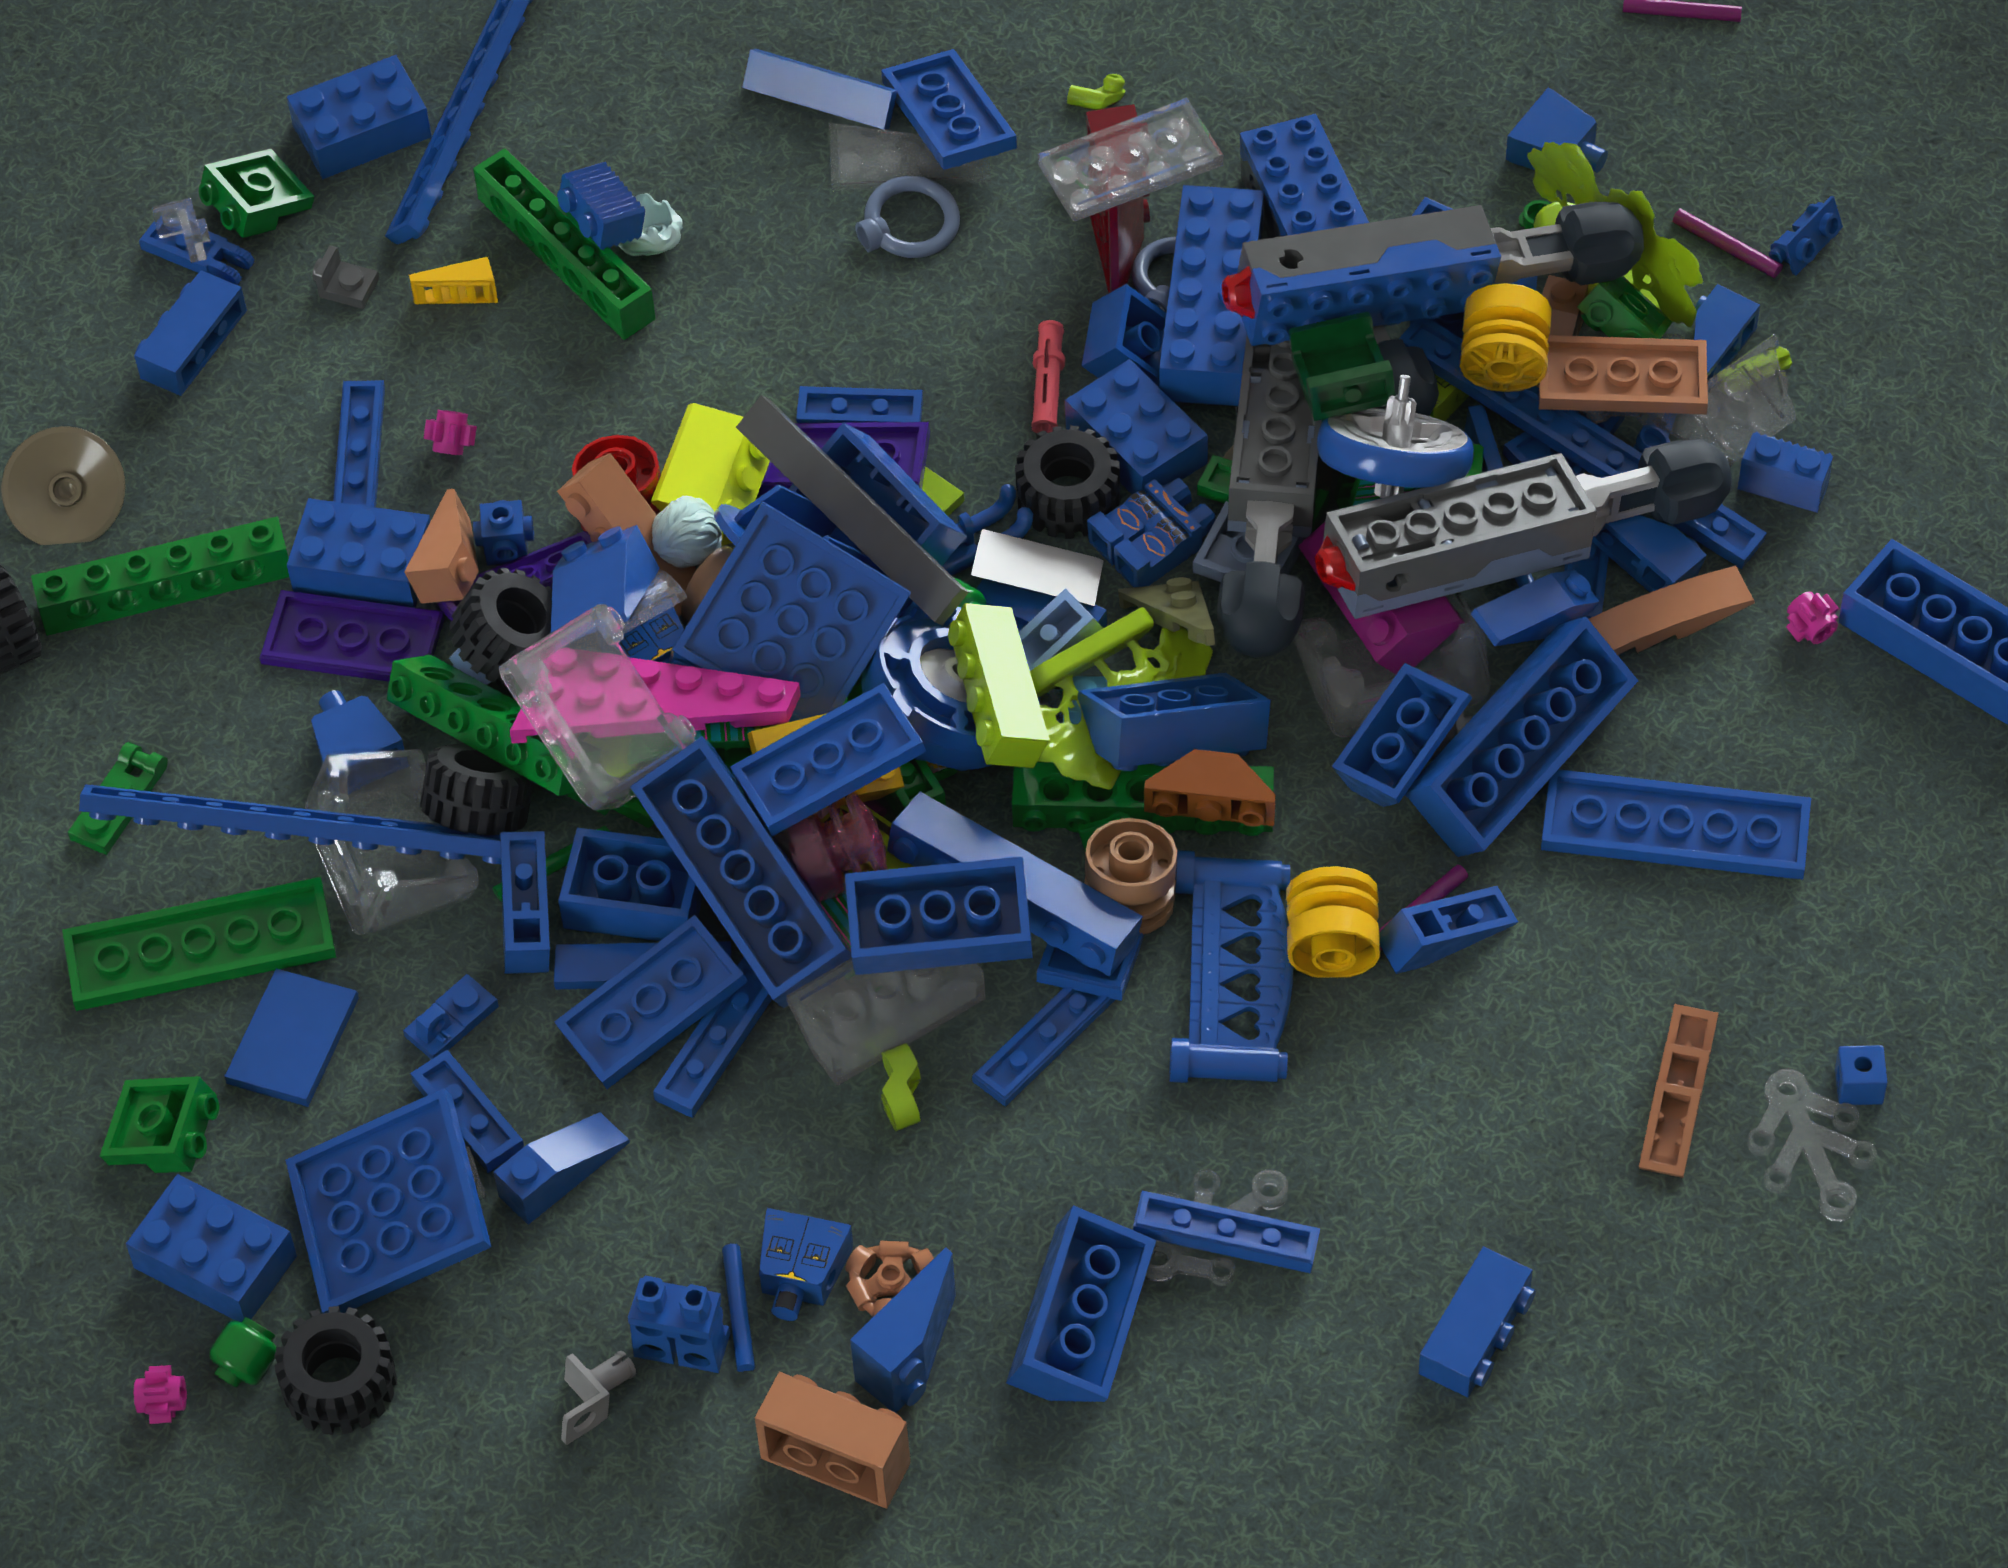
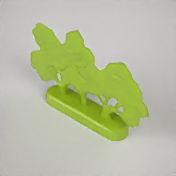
(1071, 743)

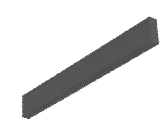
(852, 510)

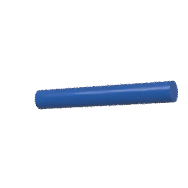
(738, 1307)

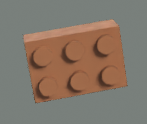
(833, 1439)

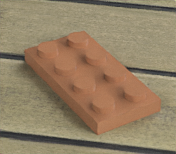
(1625, 375)

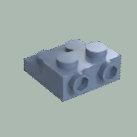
(1229, 551)

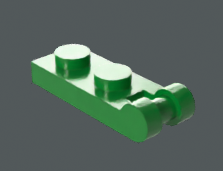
(103, 834)

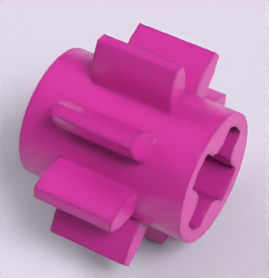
(450, 432)
(1812, 617)
(160, 1394)

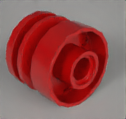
(633, 456)

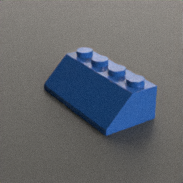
(1173, 717)
(1081, 1309)

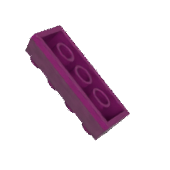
(1396, 634)

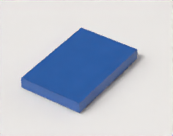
(291, 1037)

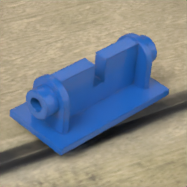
(1810, 235)

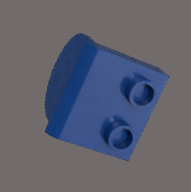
(881, 479)

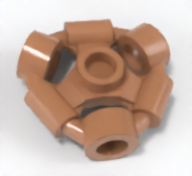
(889, 1277)

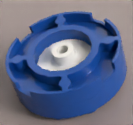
(925, 683)

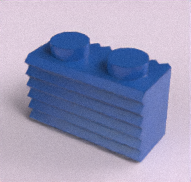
(601, 205)
(1785, 472)

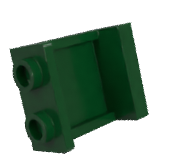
(1341, 366)

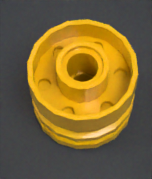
(1505, 337)
(1333, 922)

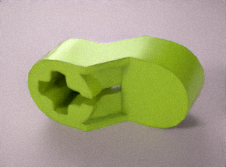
(898, 1090)

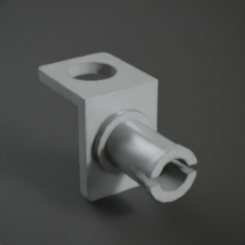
(593, 1389)

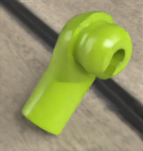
(1100, 97)

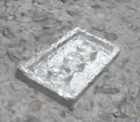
(1130, 159)

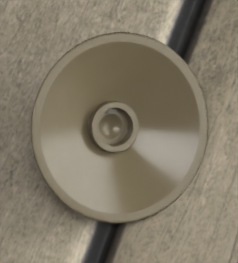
(63, 486)

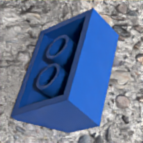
(1400, 735)

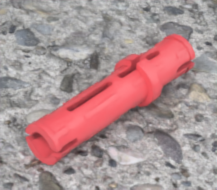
(1048, 364)

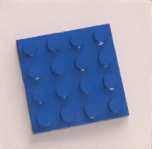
(793, 613)
(388, 1203)

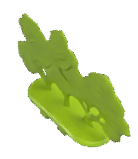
(1664, 262)

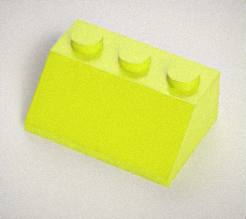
(711, 462)

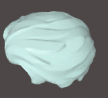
(659, 230)
(686, 532)

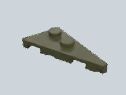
(1173, 605)

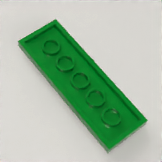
(198, 943)

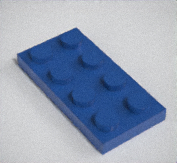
(949, 109)
(828, 759)
(651, 1001)

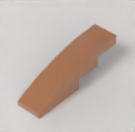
(1673, 610)
(1678, 1091)

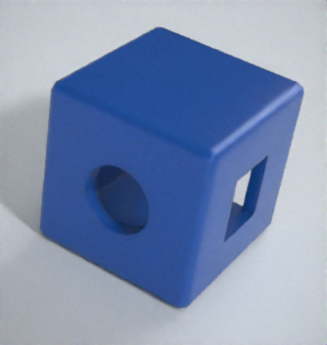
(1858, 1086)

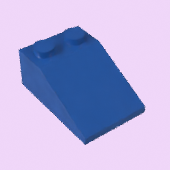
(606, 572)
(901, 1341)

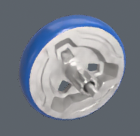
(1395, 446)

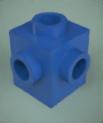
(503, 531)

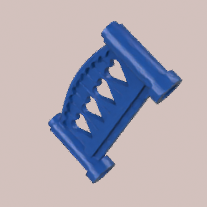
(1211, 1047)

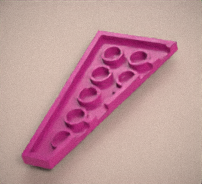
(705, 697)

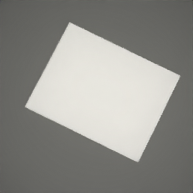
(1037, 566)

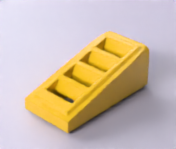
(455, 284)

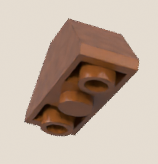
(1211, 789)

